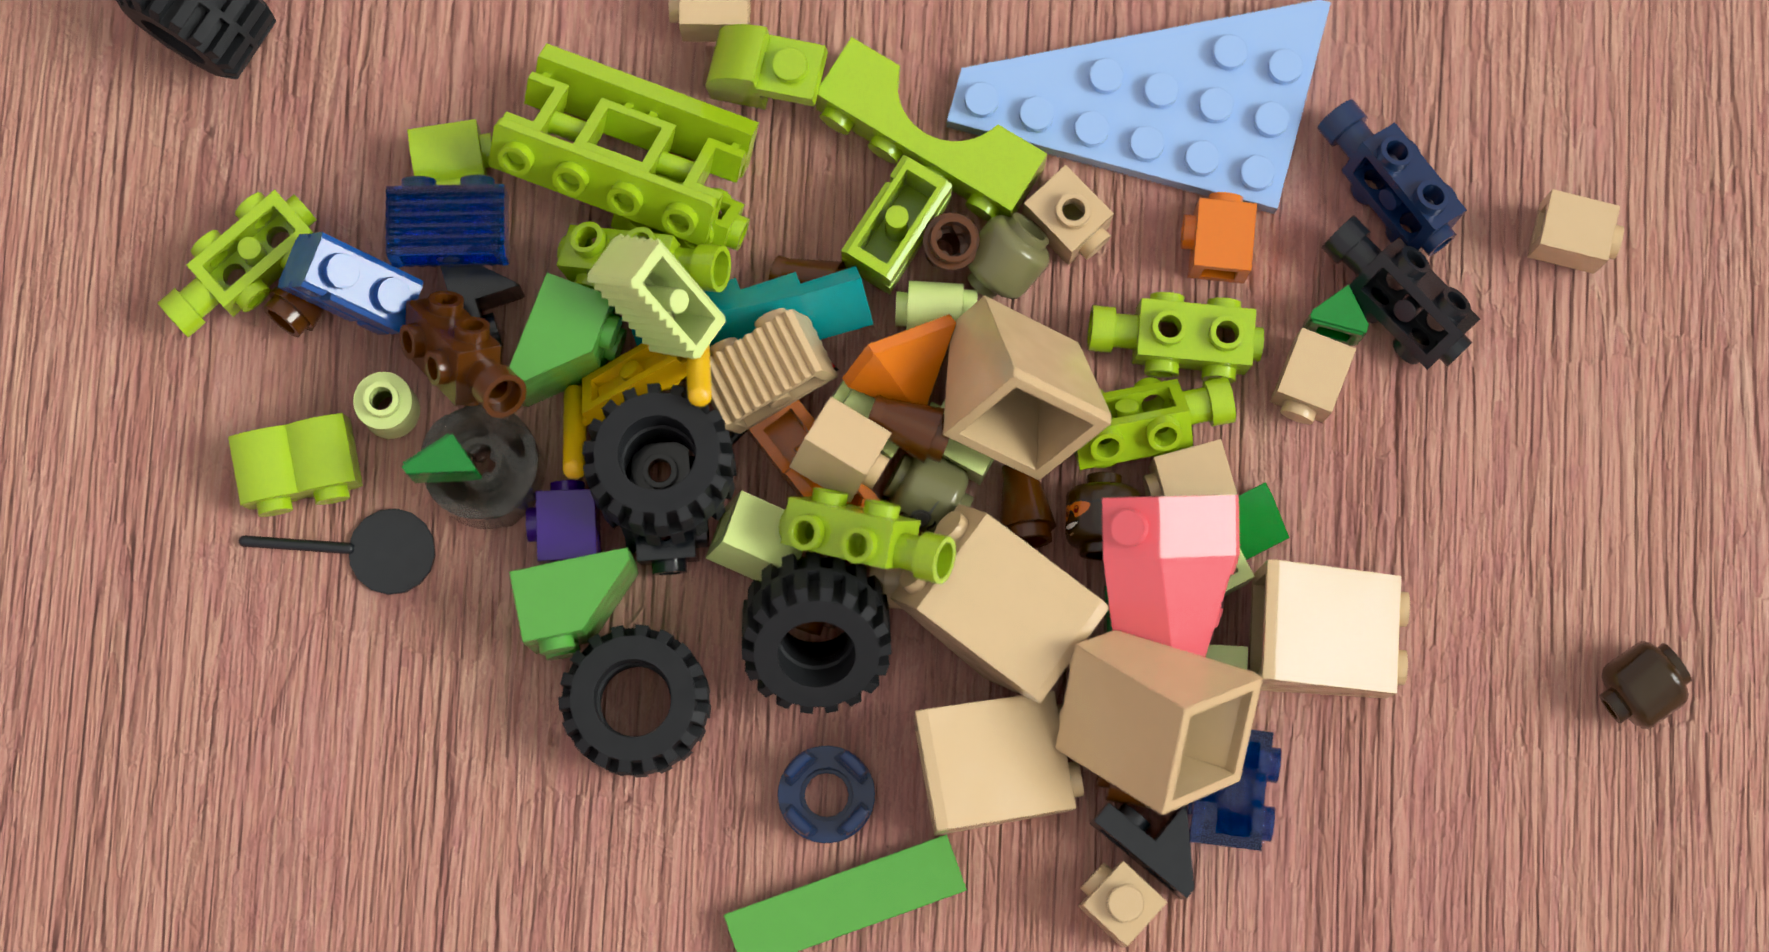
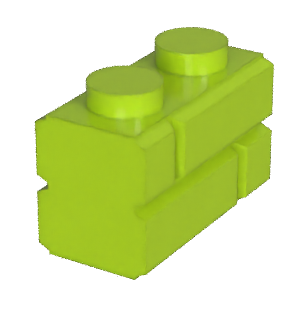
(896, 224)

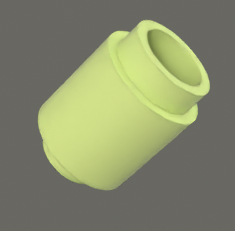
(931, 301)
(398, 417)

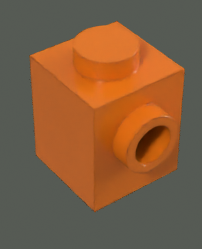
(1220, 238)

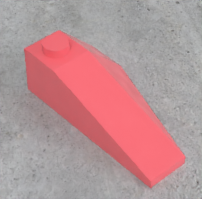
(1169, 565)

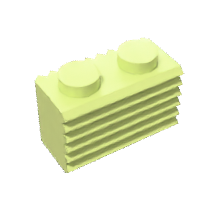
(656, 296)

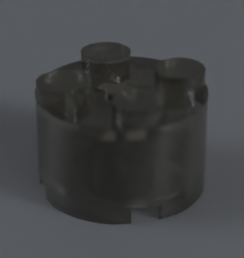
(505, 493)

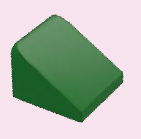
(441, 462)
(1259, 522)

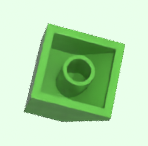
(565, 338)
(570, 599)

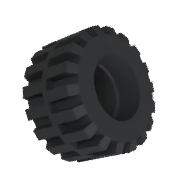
(208, 33)
(648, 420)
(595, 668)
(816, 671)

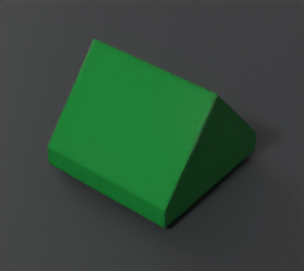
(1339, 318)

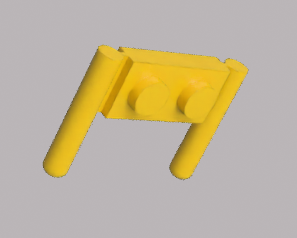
(627, 371)

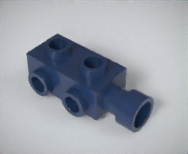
(1406, 184)

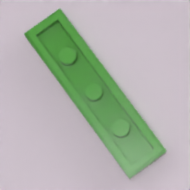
(848, 900)

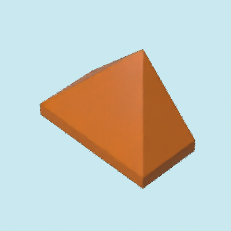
(904, 363)

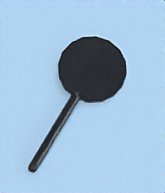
(386, 551)

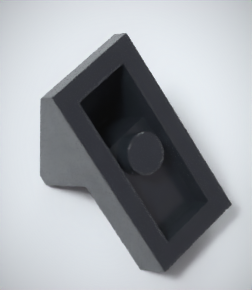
(482, 291)
(1164, 857)

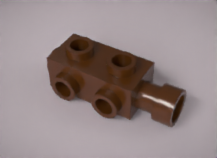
(460, 354)

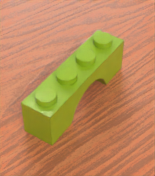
(987, 171)

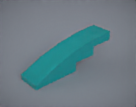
(831, 302)

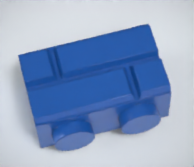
(349, 283)

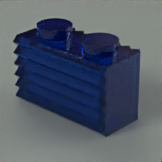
(447, 223)

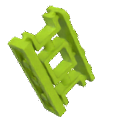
(633, 113)

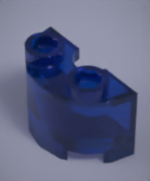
(1238, 812)

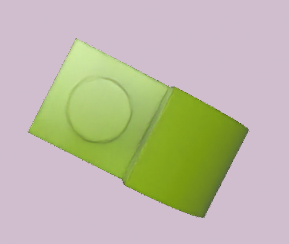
(758, 66)

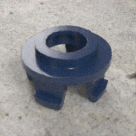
(817, 762)

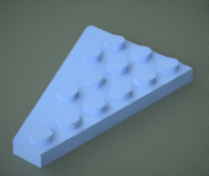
(1171, 105)

